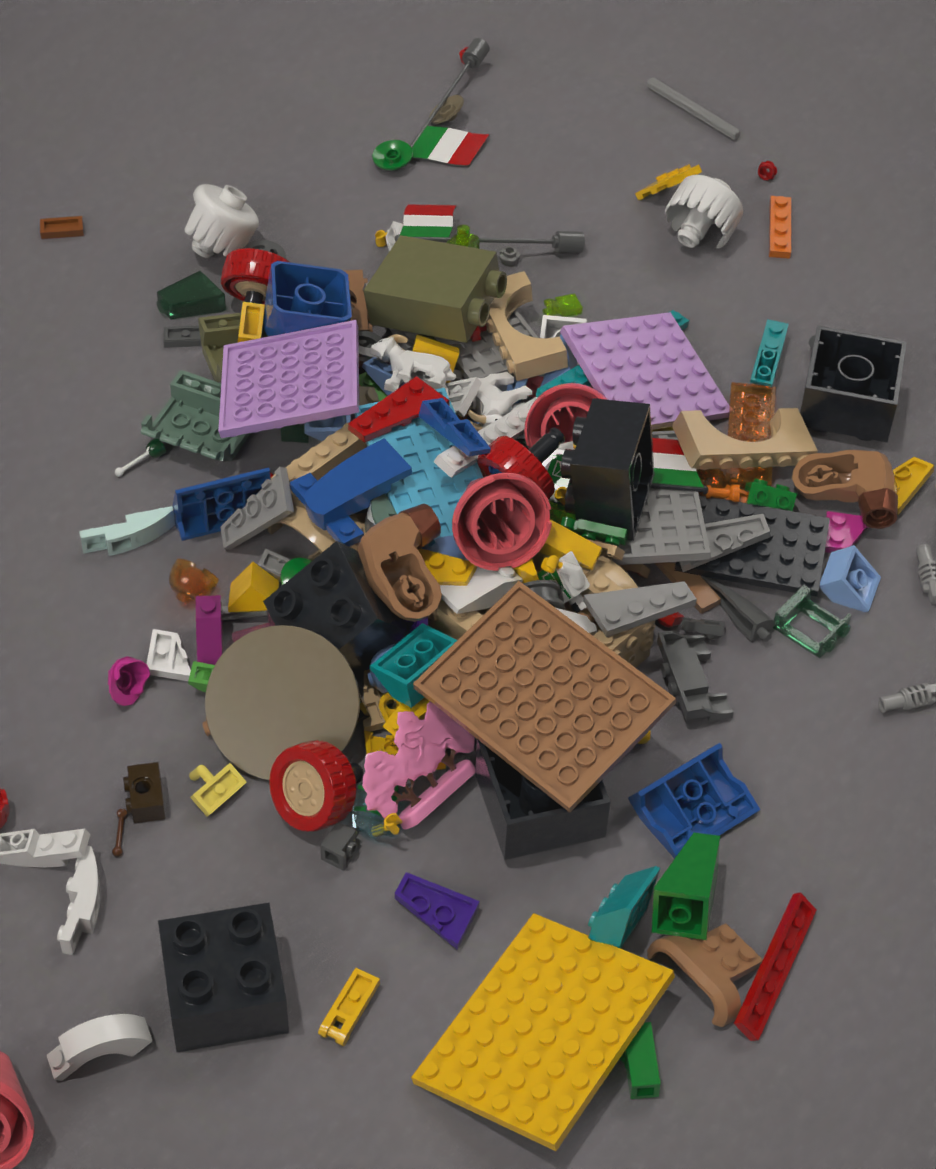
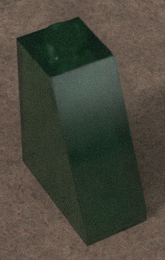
(191, 297)

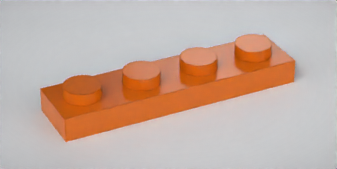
(780, 227)

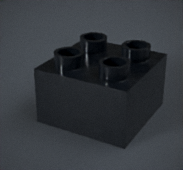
(853, 384)
(610, 464)
(339, 604)
(527, 817)
(223, 977)

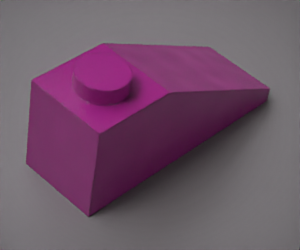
(209, 629)

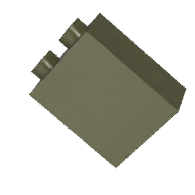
(434, 288)

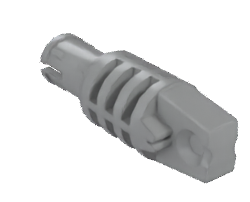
(927, 571)
(909, 698)

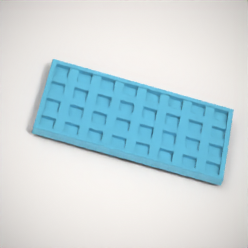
(428, 484)

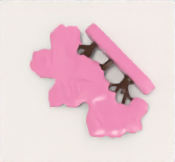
(421, 749)

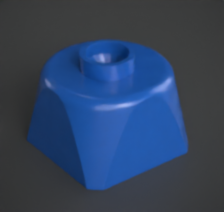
(305, 298)

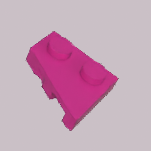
(843, 530)

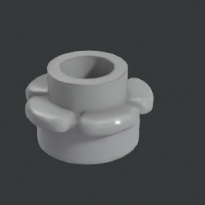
(509, 256)

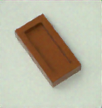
(61, 227)

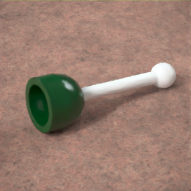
(154, 448)

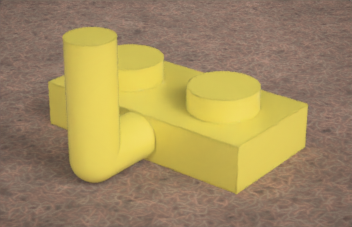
(217, 787)

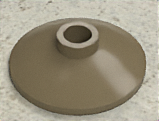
(449, 109)

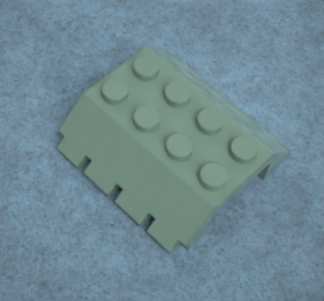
(192, 419)

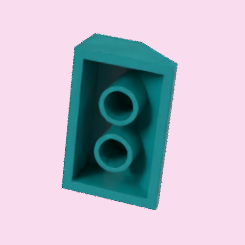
(409, 660)
(623, 907)

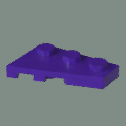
(438, 907)

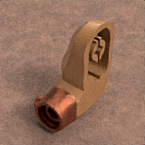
(852, 478)
(395, 565)

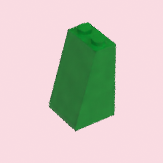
(687, 889)

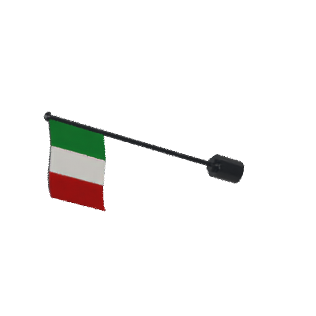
(673, 469)

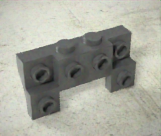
(687, 678)

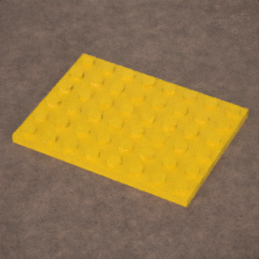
(543, 1030)

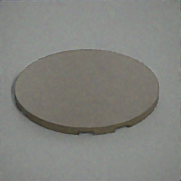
(279, 692)

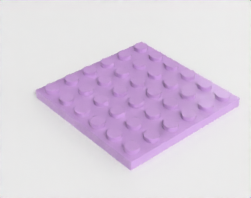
(646, 363)
(289, 379)

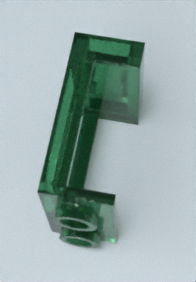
(800, 603)

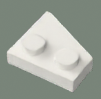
(167, 657)

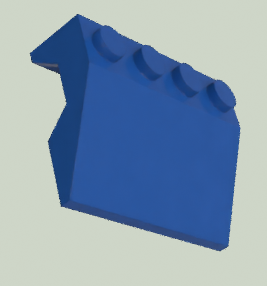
(209, 505)
(694, 798)

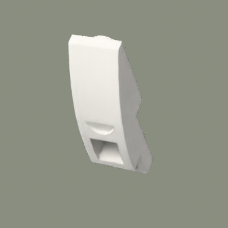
(31, 849)
(84, 902)

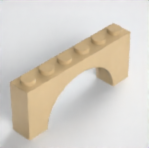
(523, 354)
(711, 449)

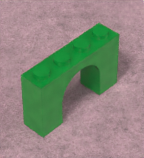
(642, 1065)

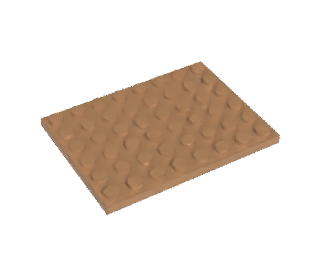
(544, 695)

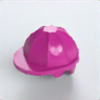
(127, 680)

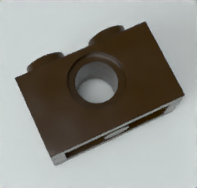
(149, 805)

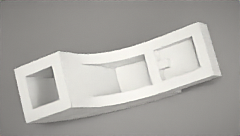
(97, 1037)

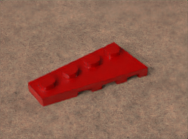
(393, 410)

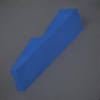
(458, 432)

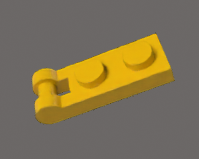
(349, 1006)

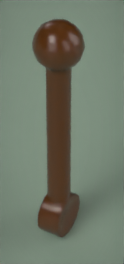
(121, 815)

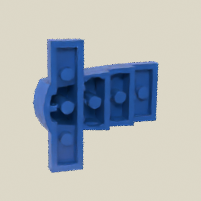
(350, 489)

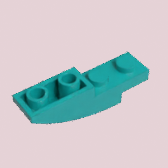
(769, 353)

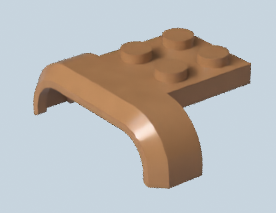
(713, 966)

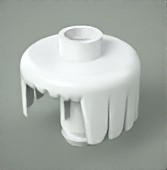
(701, 203)
(220, 220)

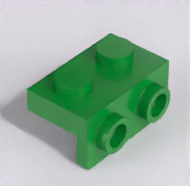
(770, 496)

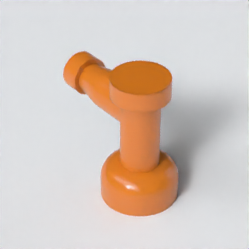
(732, 493)

